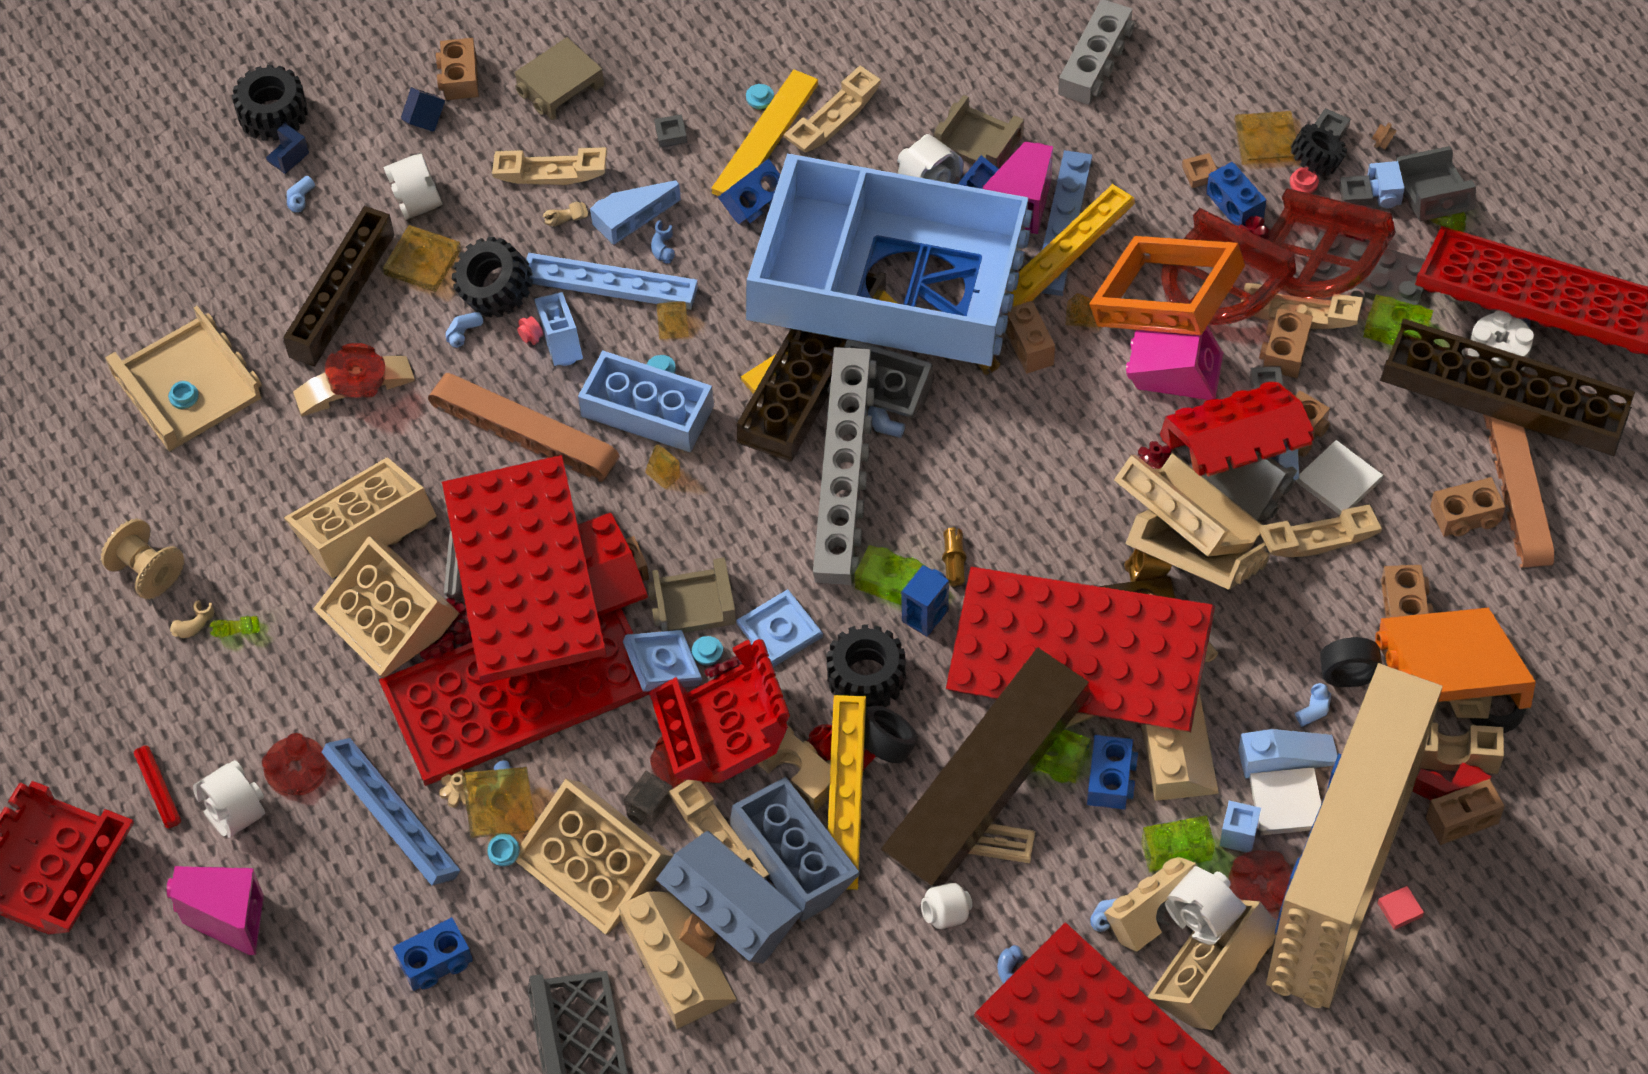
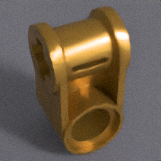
(1144, 566)

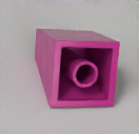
(1026, 175)
(1175, 363)
(219, 903)

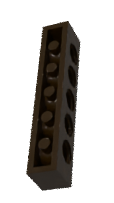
(339, 286)

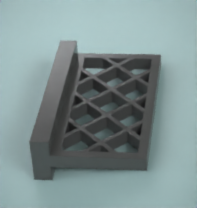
(549, 1035)

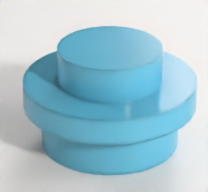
(759, 96)
(662, 362)
(183, 395)
(707, 650)
(503, 850)

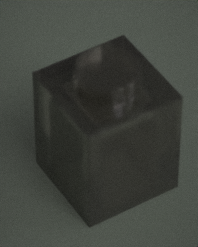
(648, 800)

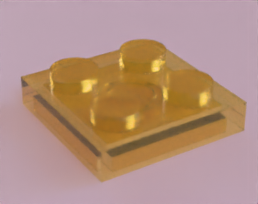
(1265, 137)
(422, 258)
(498, 802)

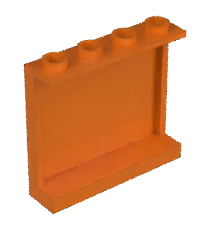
(1459, 651)

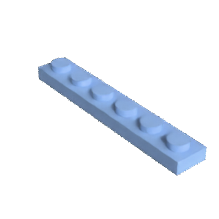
(611, 280)

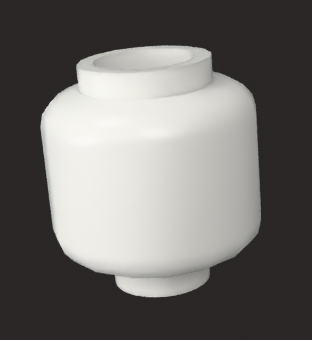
(946, 905)

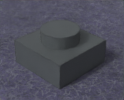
(1334, 122)
(670, 130)
(1356, 190)
(1265, 374)

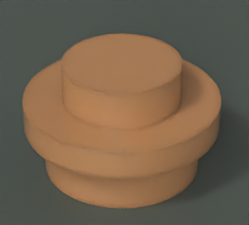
(1383, 135)

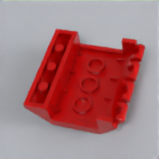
(1239, 427)
(610, 565)
(725, 721)
(53, 857)

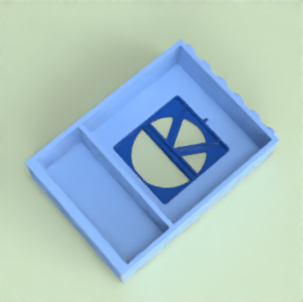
(843, 218)

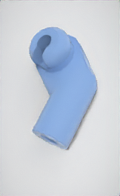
(297, 192)
(459, 325)
(883, 424)
(1318, 705)
(1098, 919)

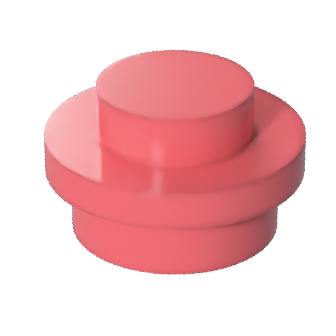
(1304, 180)
(529, 330)

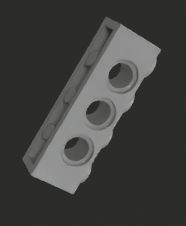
(1095, 52)

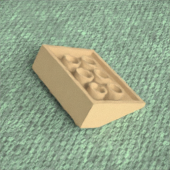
(374, 503)
(384, 608)
(591, 854)

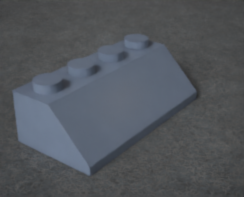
(793, 847)
(730, 897)

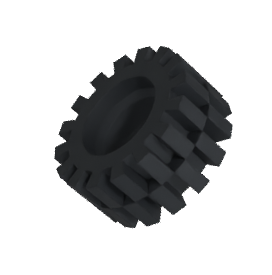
(1318, 149)

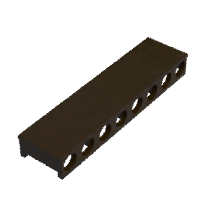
(794, 389)
(1507, 390)
(987, 769)

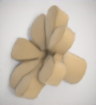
(453, 789)

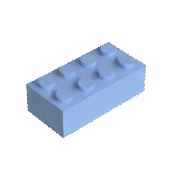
(646, 401)

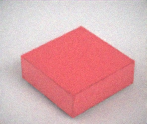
(1400, 907)

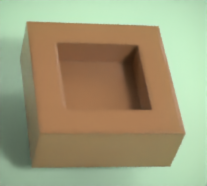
(1198, 169)
(698, 935)

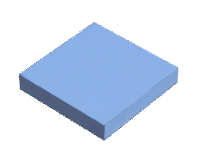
(782, 626)
(661, 657)

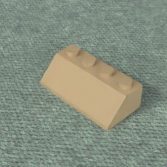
(1180, 760)
(682, 977)
(1209, 977)

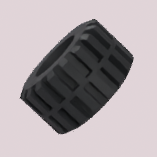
(267, 85)
(475, 267)
(867, 645)

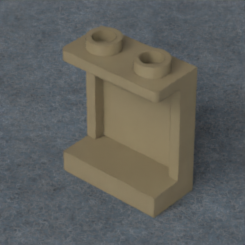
(557, 77)
(978, 134)
(693, 599)

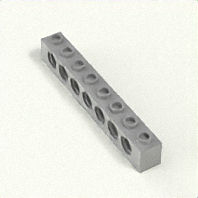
(847, 365)

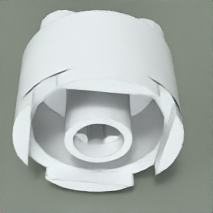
(930, 160)
(413, 186)
(1503, 332)
(229, 799)
(1204, 905)

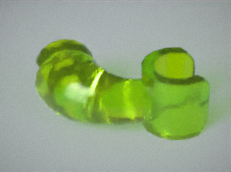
(1455, 222)
(226, 628)

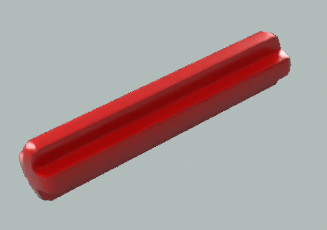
(157, 786)

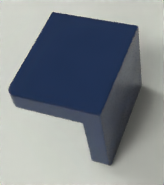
(422, 109)
(290, 151)

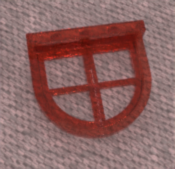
(1336, 218)
(1256, 253)

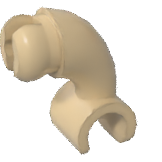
(557, 217)
(191, 627)

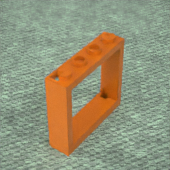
(1169, 317)

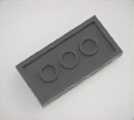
(1392, 276)

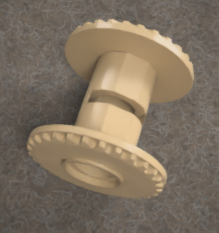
(154, 569)

